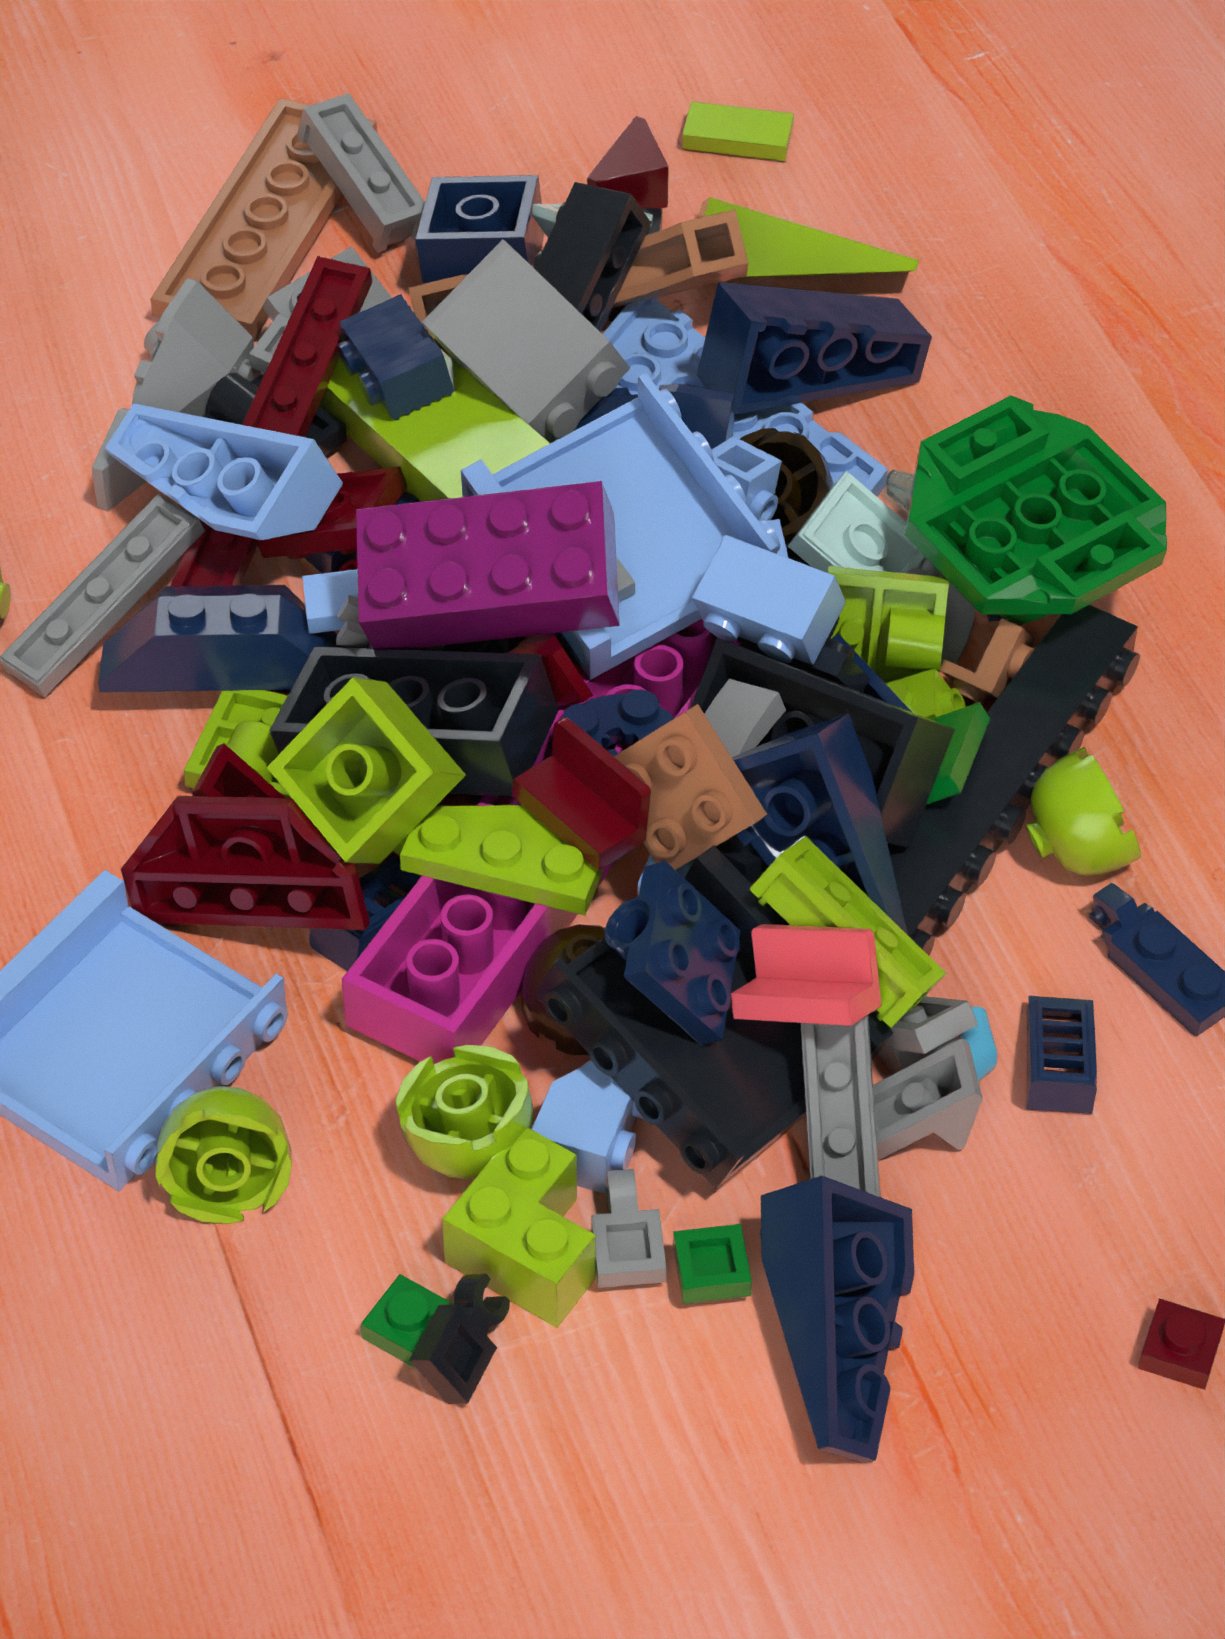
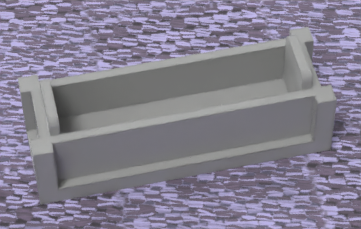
(363, 169)

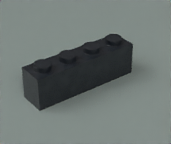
(593, 248)

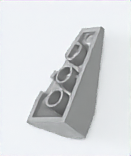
(196, 351)

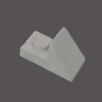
(926, 1030)
(928, 1097)

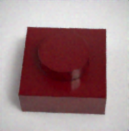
(1182, 1344)

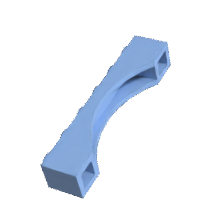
(592, 1116)

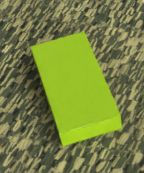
(737, 131)

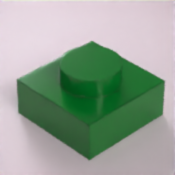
(712, 1263)
(401, 1318)

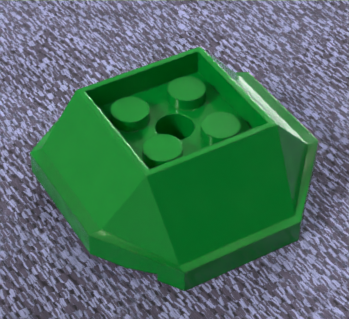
(1032, 512)

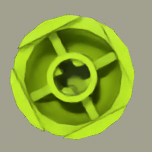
(1080, 818)
(464, 1109)
(223, 1155)

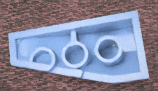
(228, 472)

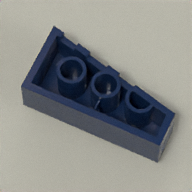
(807, 345)

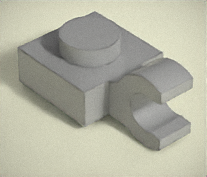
(627, 1239)

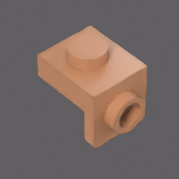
(999, 665)

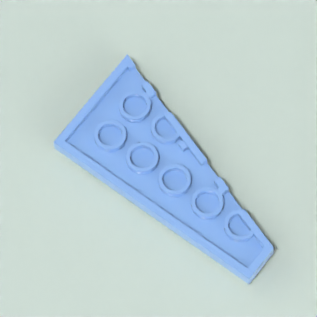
(670, 353)

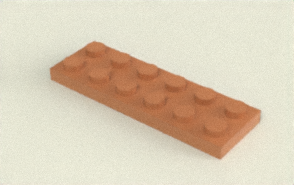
(257, 222)

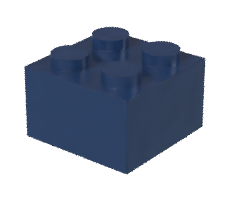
(470, 217)

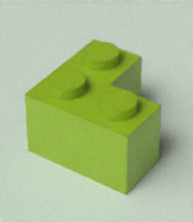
(517, 1230)

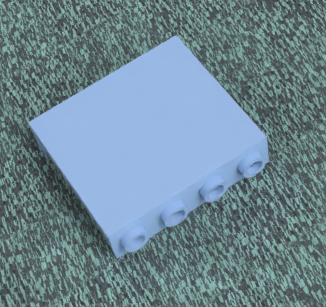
(666, 509)
(118, 1027)

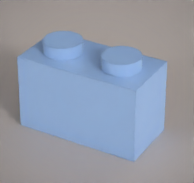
(768, 601)

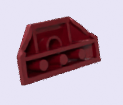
(242, 867)

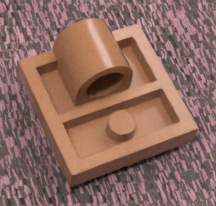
(694, 789)

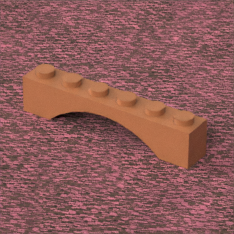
(667, 263)

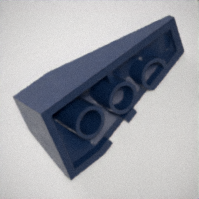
(823, 790)

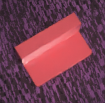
(810, 976)

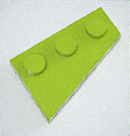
(501, 853)

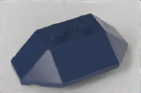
(212, 641)

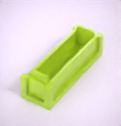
(815, 892)

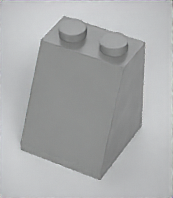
(526, 343)

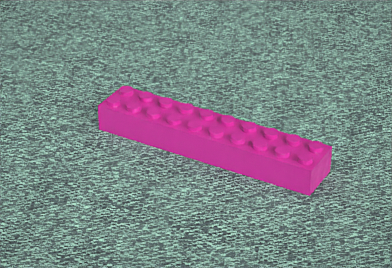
(459, 953)

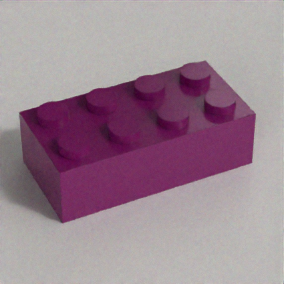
(487, 567)

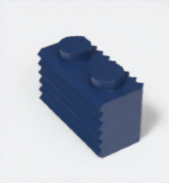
(394, 358)

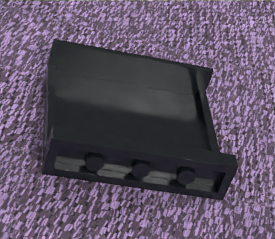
(710, 1099)

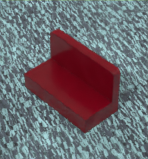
(586, 797)

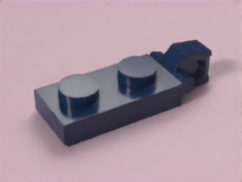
(1160, 959)

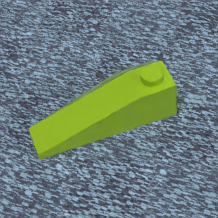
(791, 249)

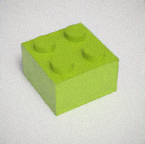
(365, 771)

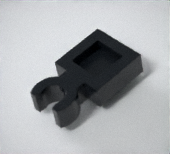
(455, 1343)

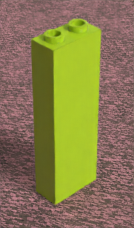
(438, 438)

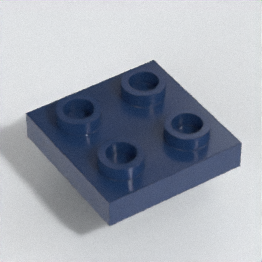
(677, 951)

